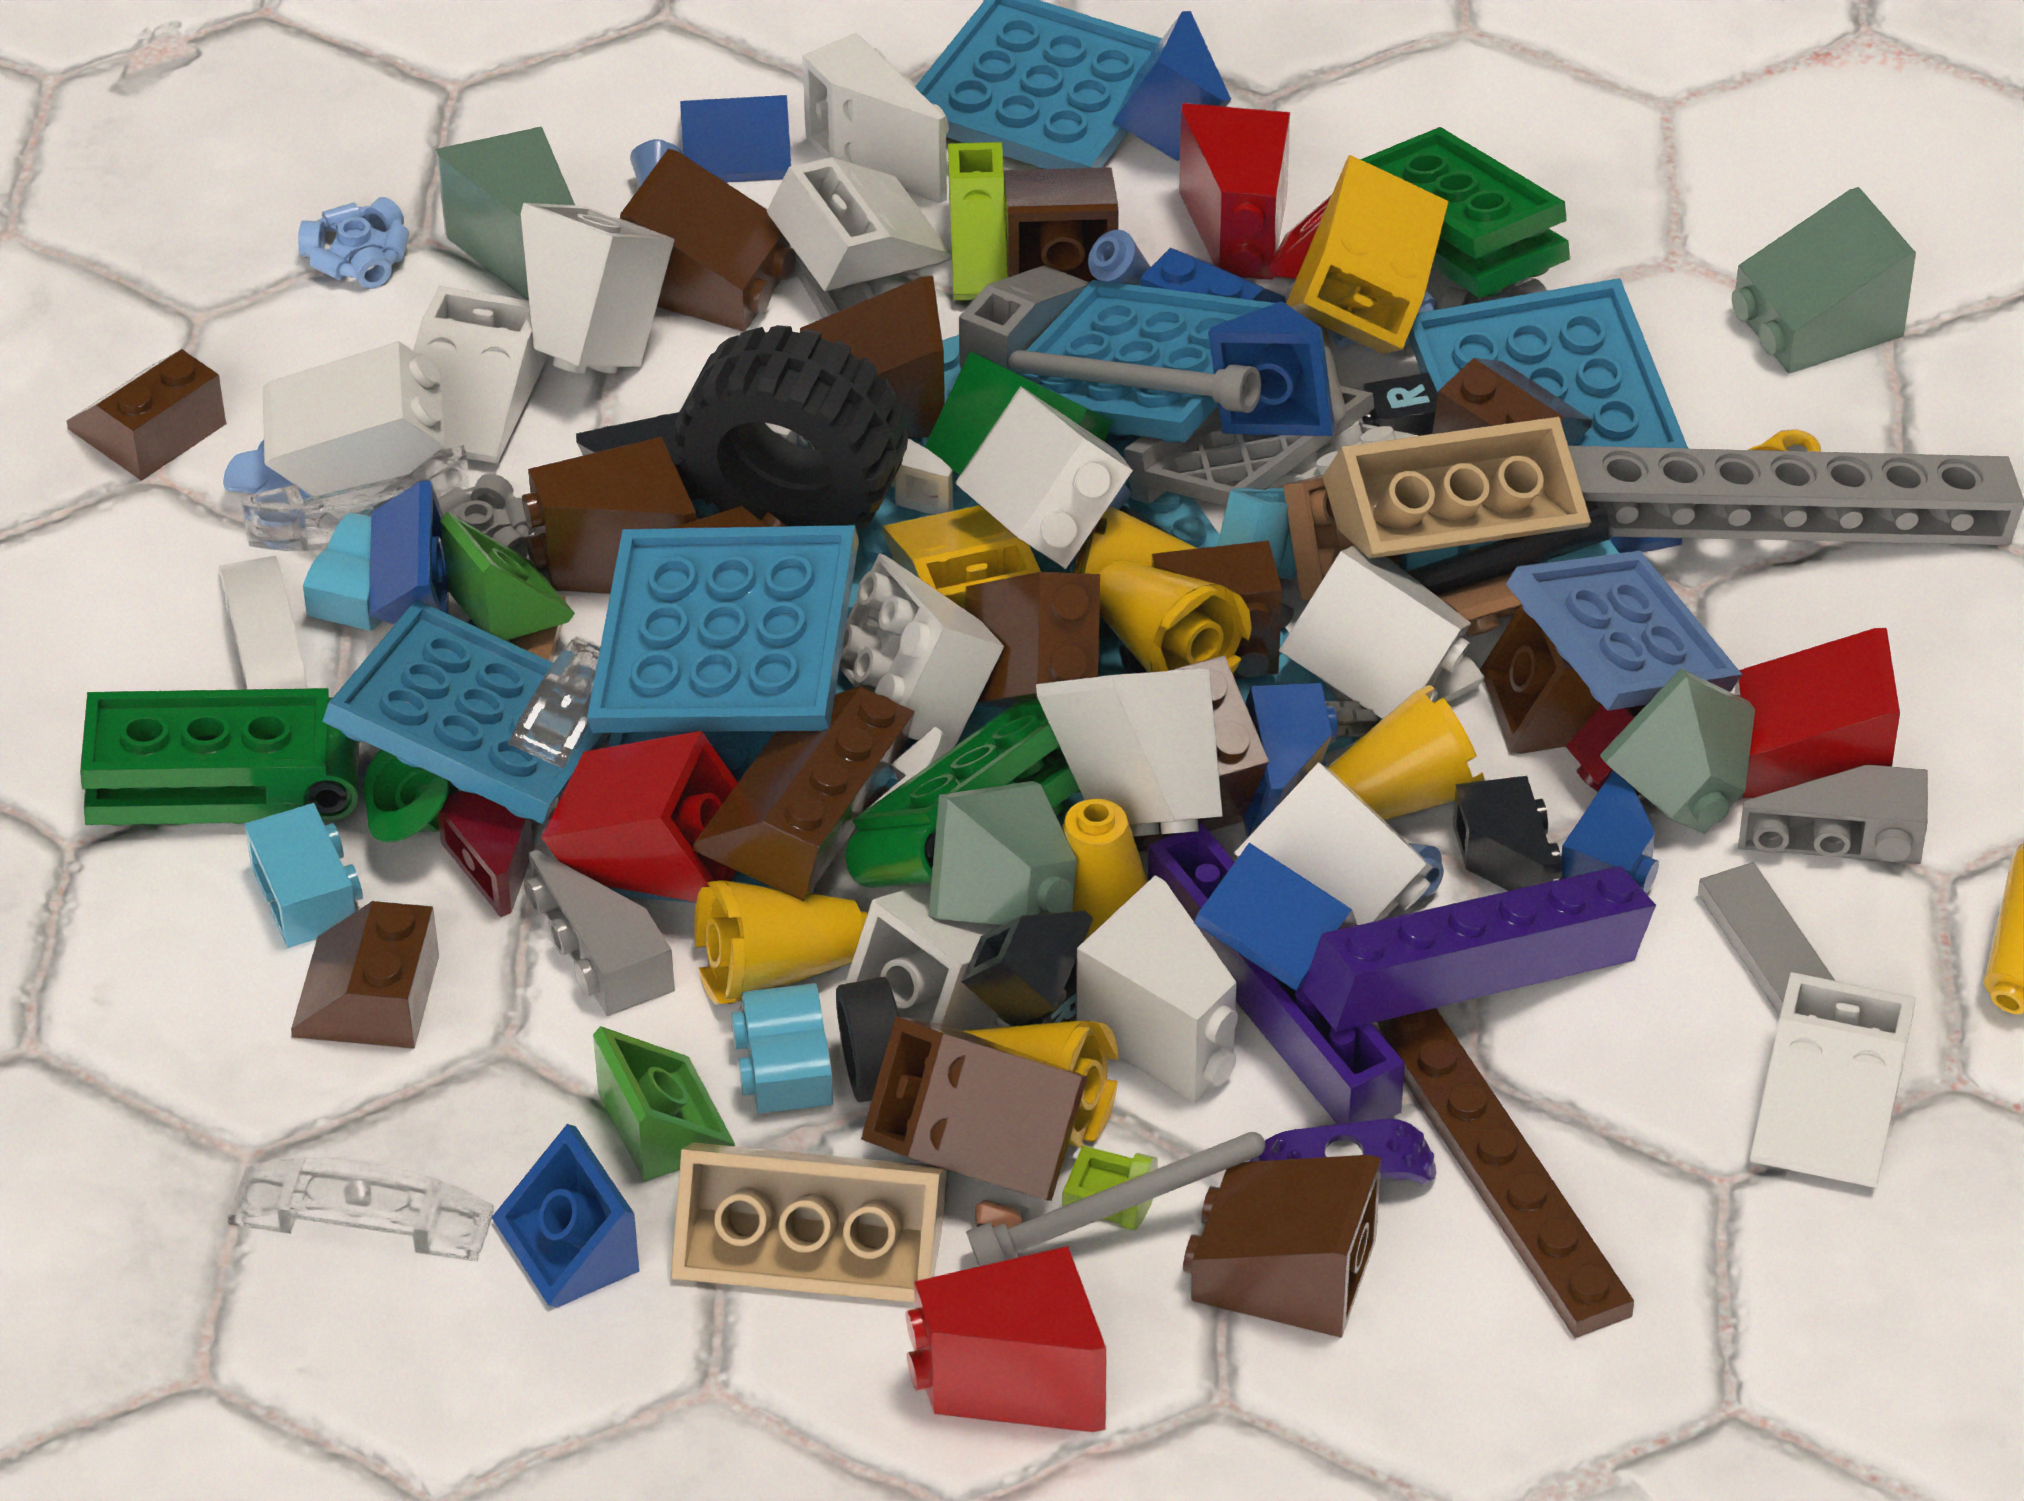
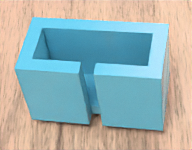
(303, 872)

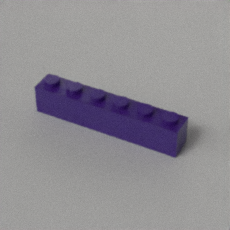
(1477, 947)
(1346, 1070)

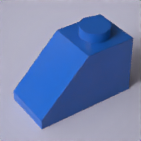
(1611, 835)

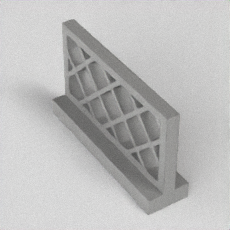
(1174, 466)

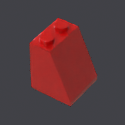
(1235, 183)
(1821, 712)
(637, 813)
(1010, 1344)

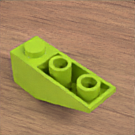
(976, 217)

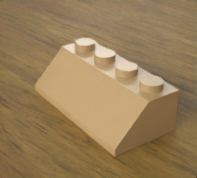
(1456, 488)
(807, 1221)

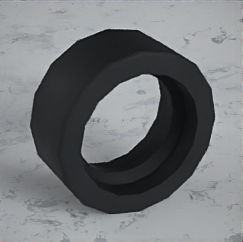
(865, 1024)

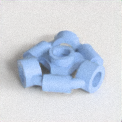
(364, 237)

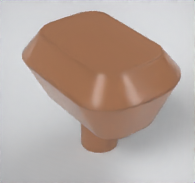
(996, 1214)

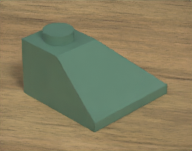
(1687, 750)
(1000, 856)

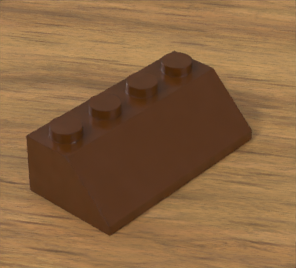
(805, 791)

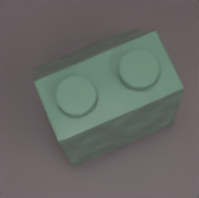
(485, 192)
(1828, 285)

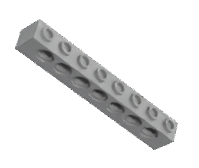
(1801, 495)

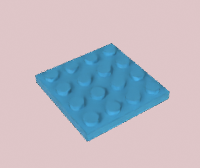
(1038, 82)
(1143, 329)
(1570, 342)
(724, 629)
(448, 704)

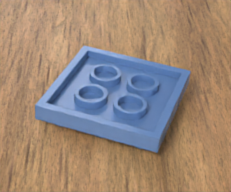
(1619, 626)

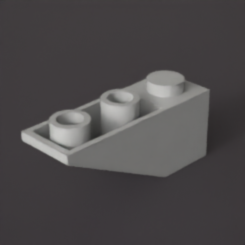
(1015, 313)
(1849, 814)
(609, 937)

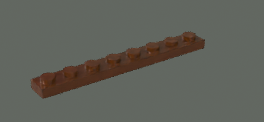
(1507, 1173)

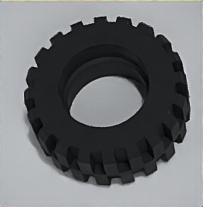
(811, 391)

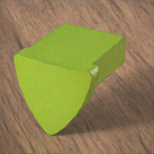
(1100, 1170)

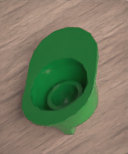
(402, 798)

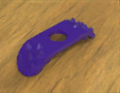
(1399, 1144)

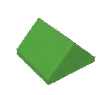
(497, 585)
(654, 1101)

